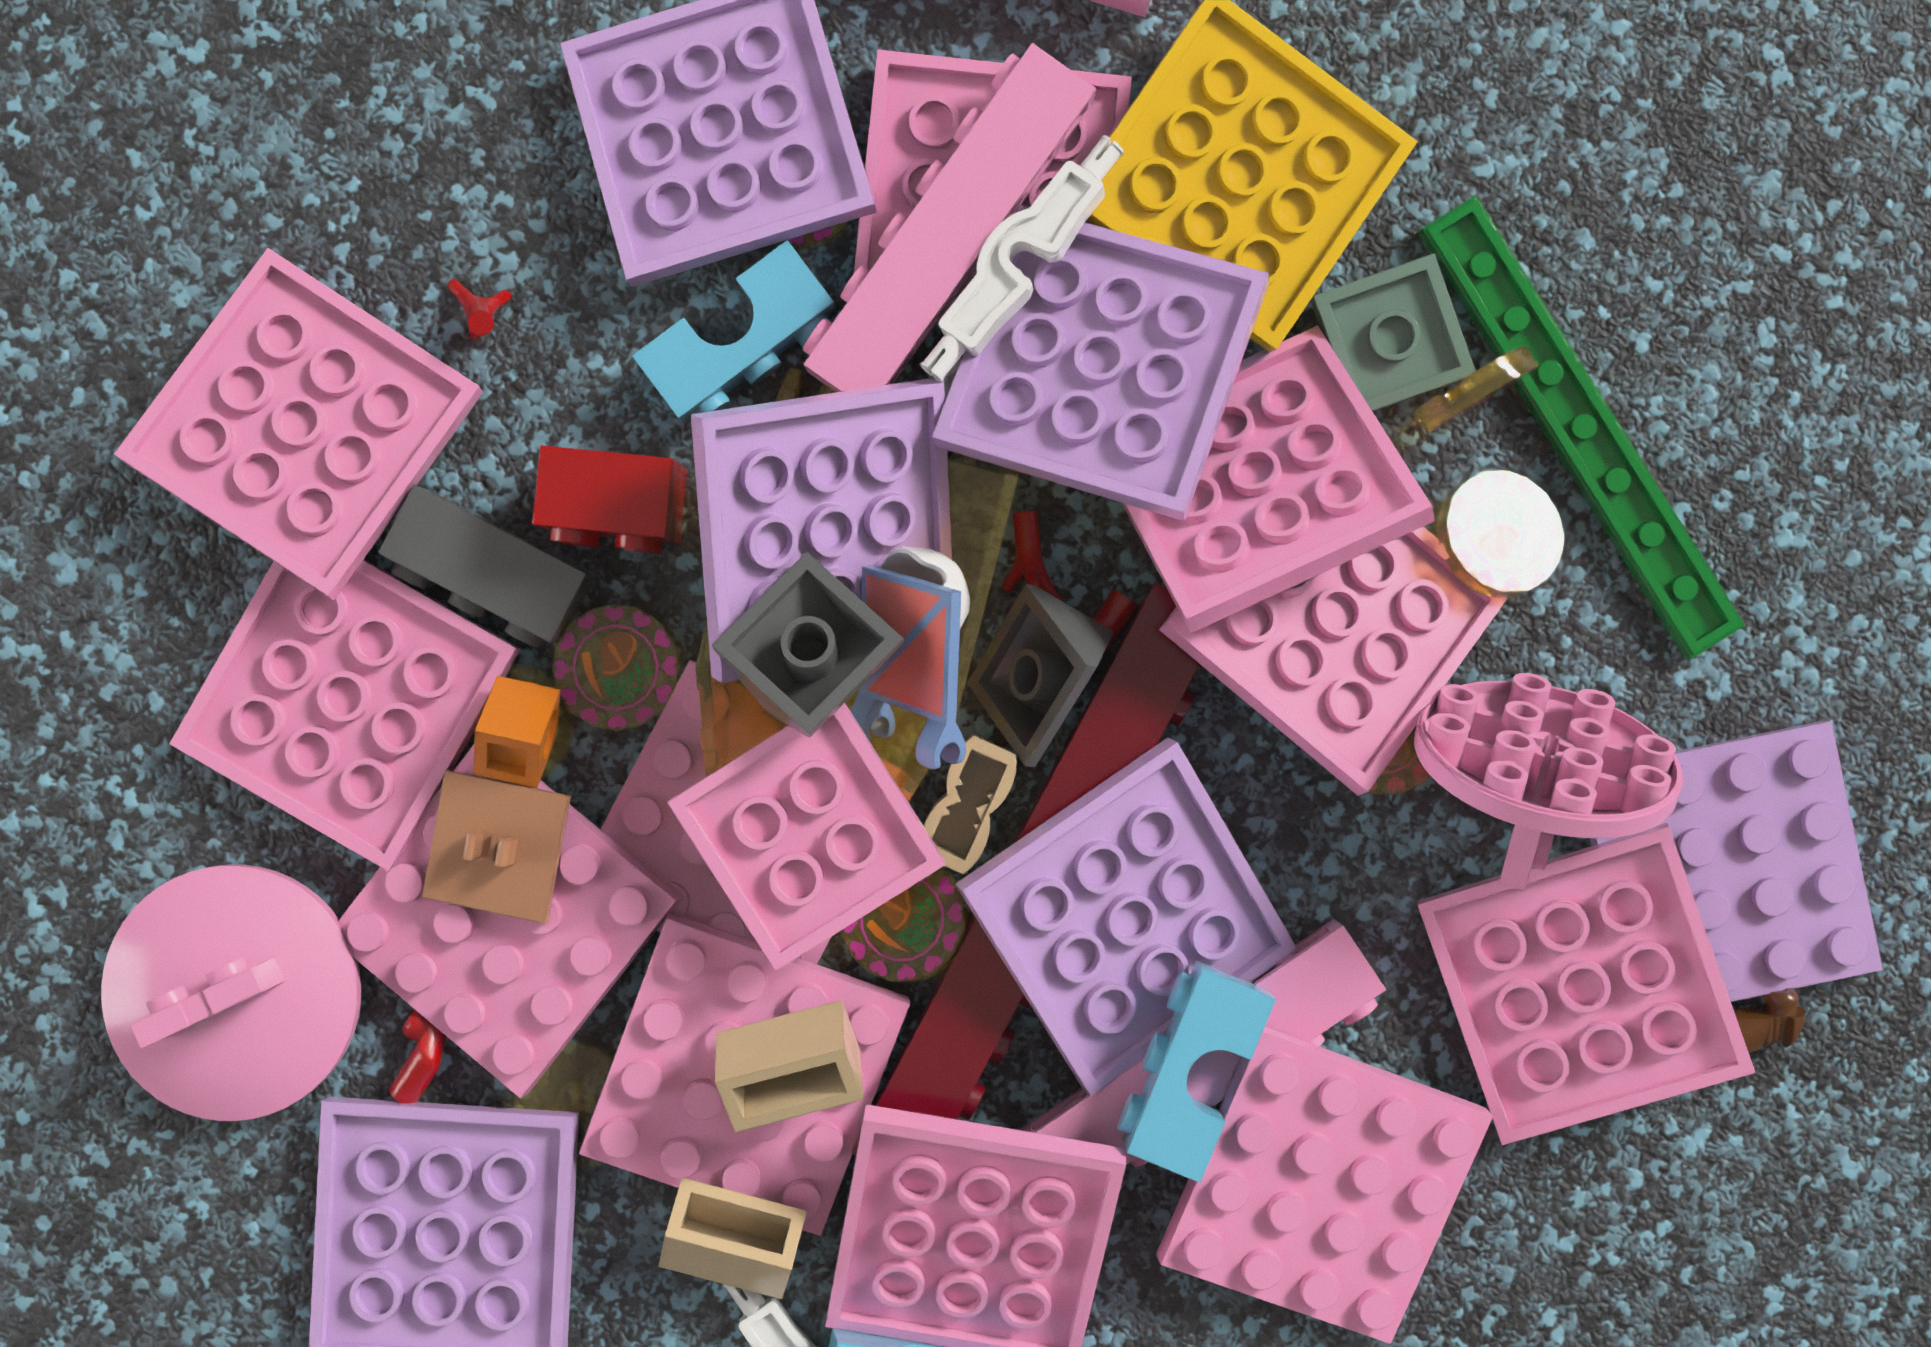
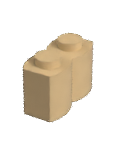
(974, 790)

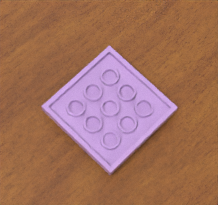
(716, 132)
(1109, 370)
(816, 477)
(1774, 860)
(1116, 904)
(443, 1225)

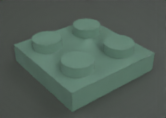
(1395, 332)

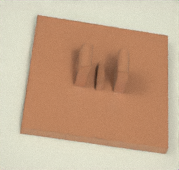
(496, 846)

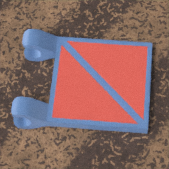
(922, 671)

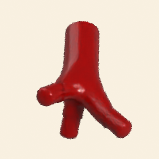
(478, 309)
(1028, 555)

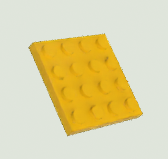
(1249, 160)

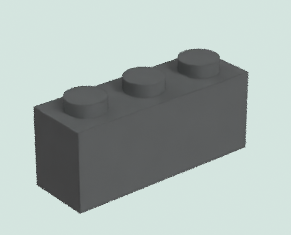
(484, 567)

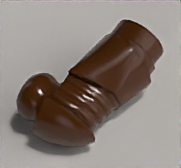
(1773, 1023)

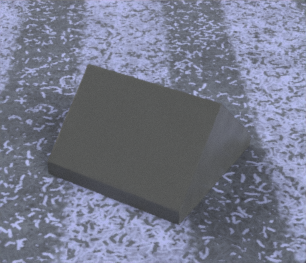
(806, 646)
(1037, 669)

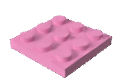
(806, 835)

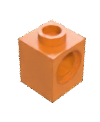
(516, 731)

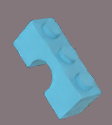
(699, 375)
(1209, 1015)

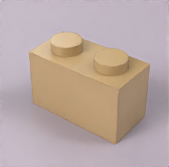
(788, 1066)
(732, 1238)

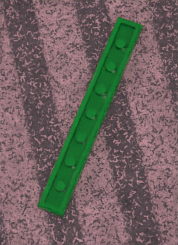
(1583, 430)

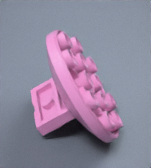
(1547, 764)
(230, 992)

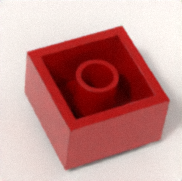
(609, 496)

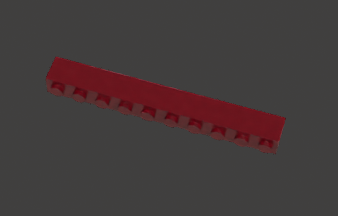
(977, 993)

